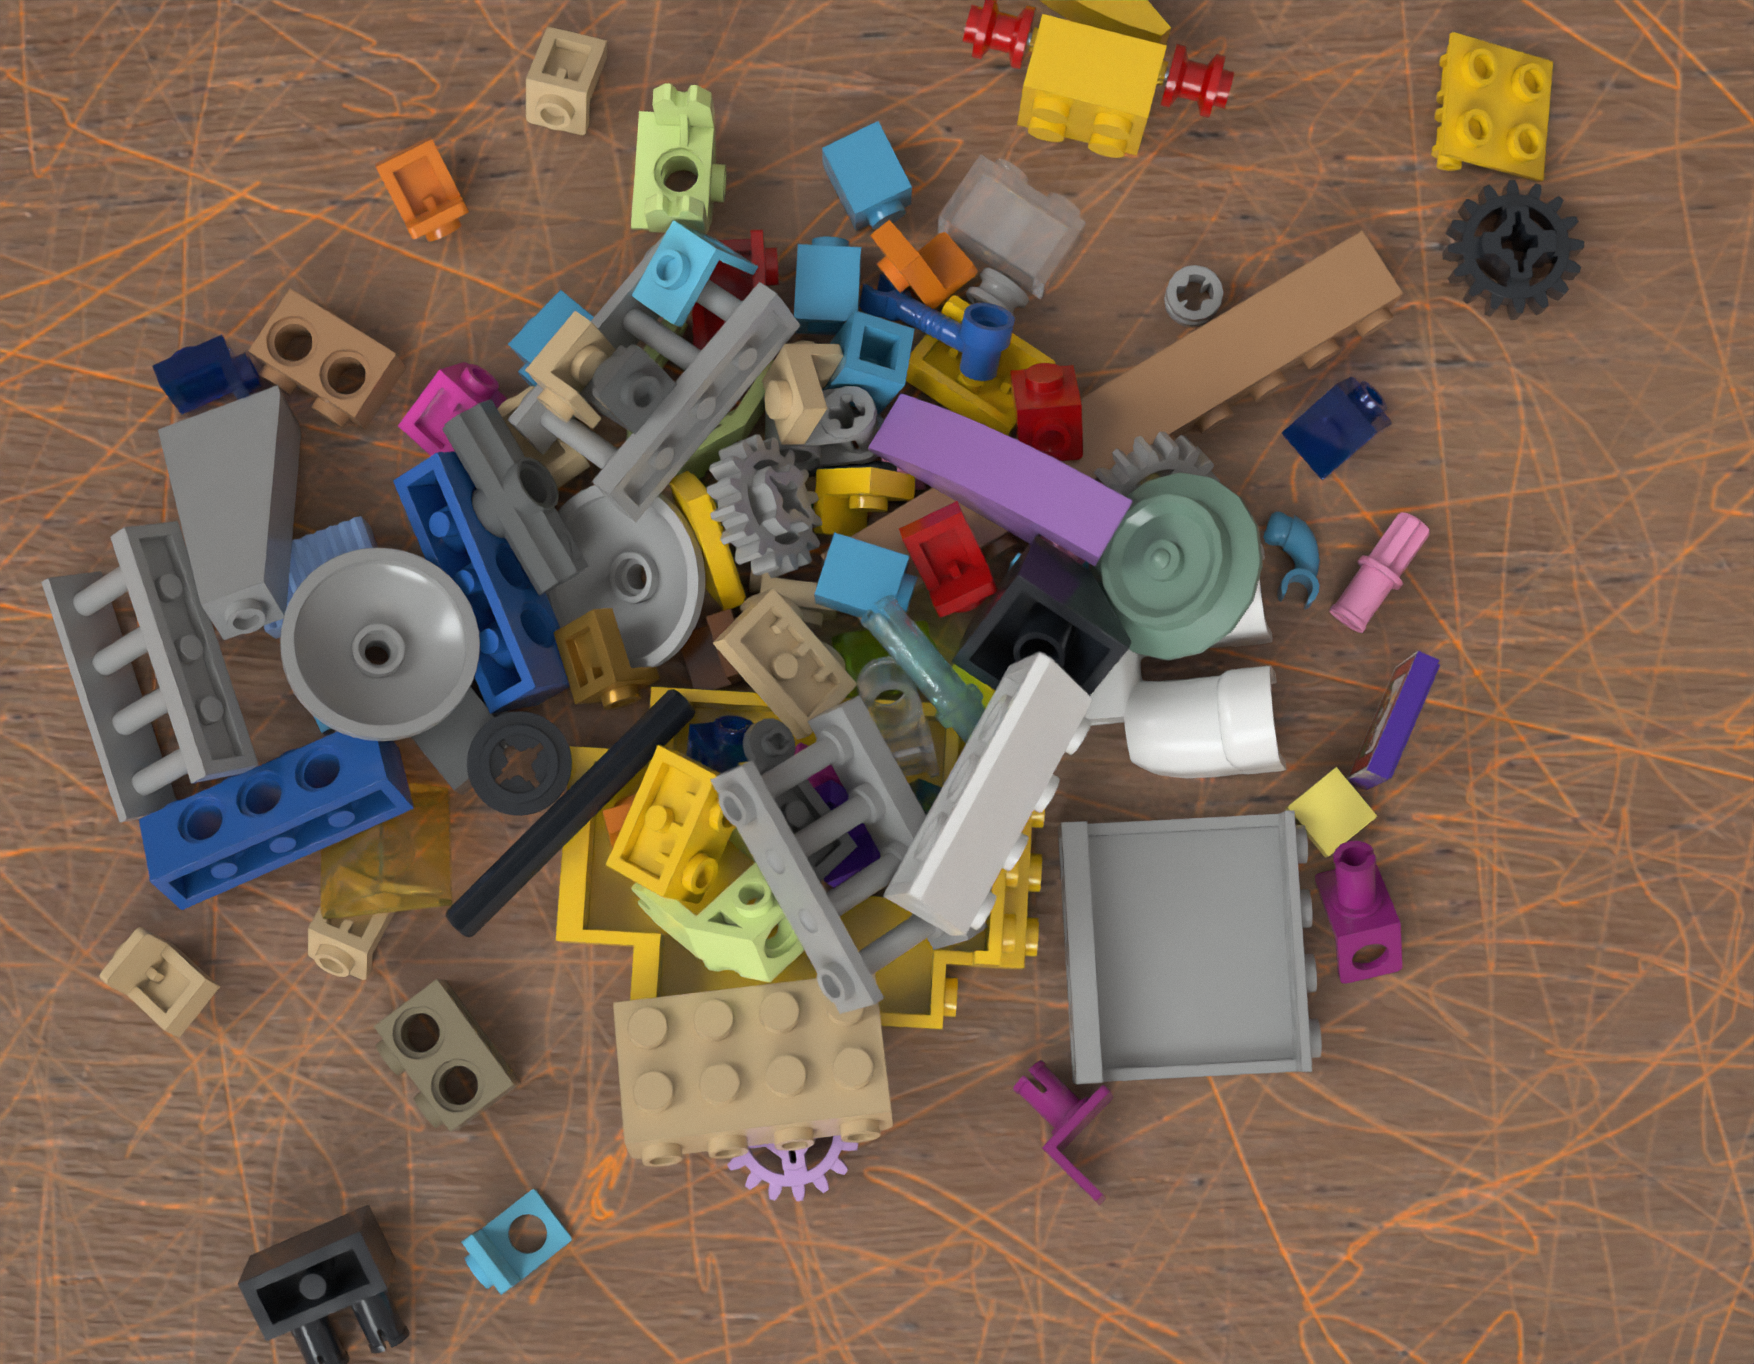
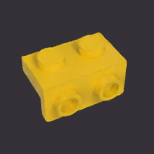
(937, 373)

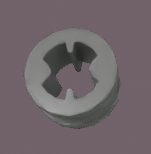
(997, 290)
(1208, 307)

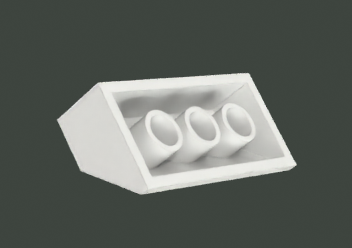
(991, 795)

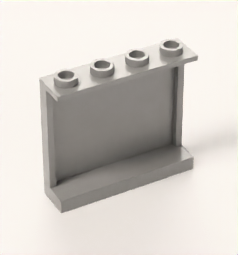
(1187, 948)

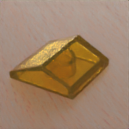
(394, 863)

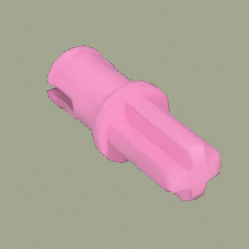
(1380, 572)

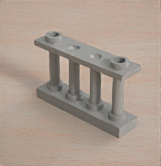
(695, 406)
(184, 658)
(878, 799)

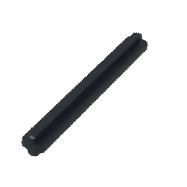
(570, 813)

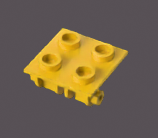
(1492, 108)

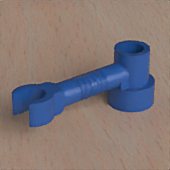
(980, 337)

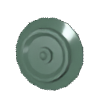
(1181, 565)

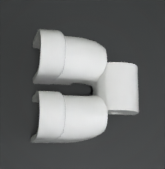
(1197, 723)

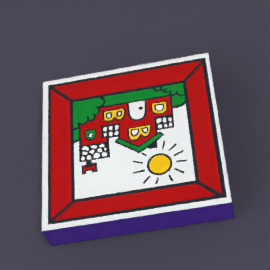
(1394, 721)

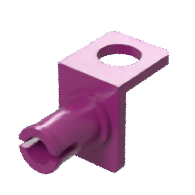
(1360, 912)
(1065, 1114)

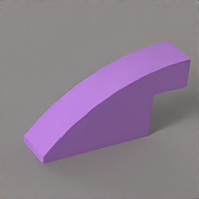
(1000, 477)

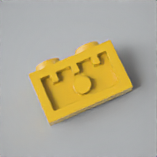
(673, 829)

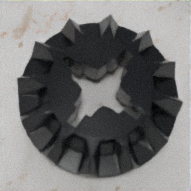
(516, 794)

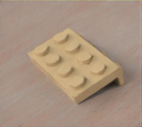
(748, 1071)

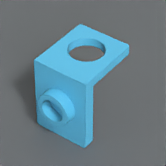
(682, 270)
(496, 1259)

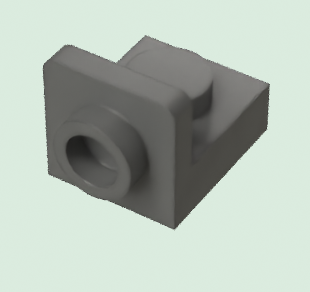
(628, 387)

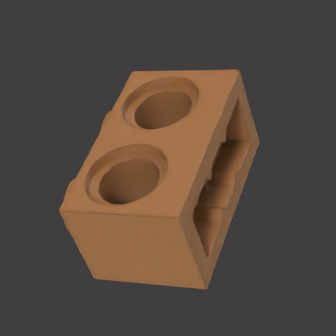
(333, 351)

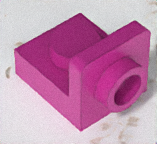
(446, 396)

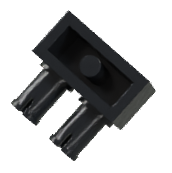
(320, 1273)

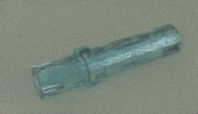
(955, 702)

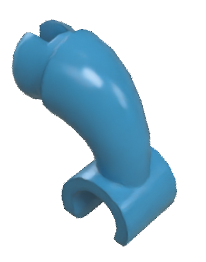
(1301, 546)

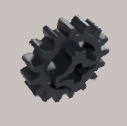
(1515, 223)

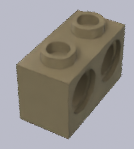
(459, 1044)

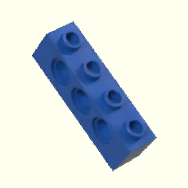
(516, 626)
(272, 816)

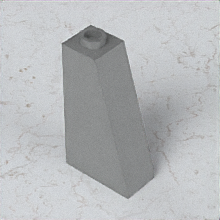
(237, 506)

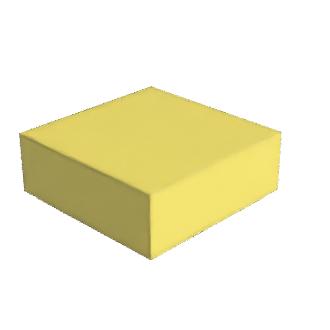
(1331, 812)

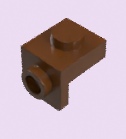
(704, 661)

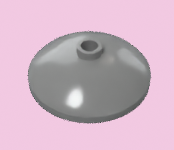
(387, 603)
(650, 617)

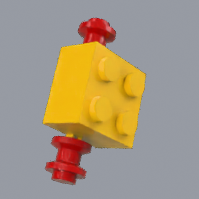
(1091, 79)

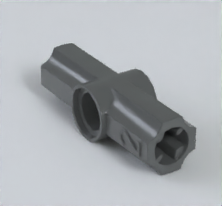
(515, 496)

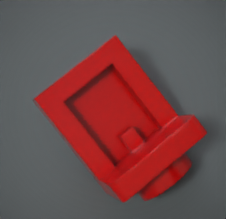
(1048, 410)
(949, 560)

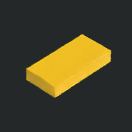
(720, 570)

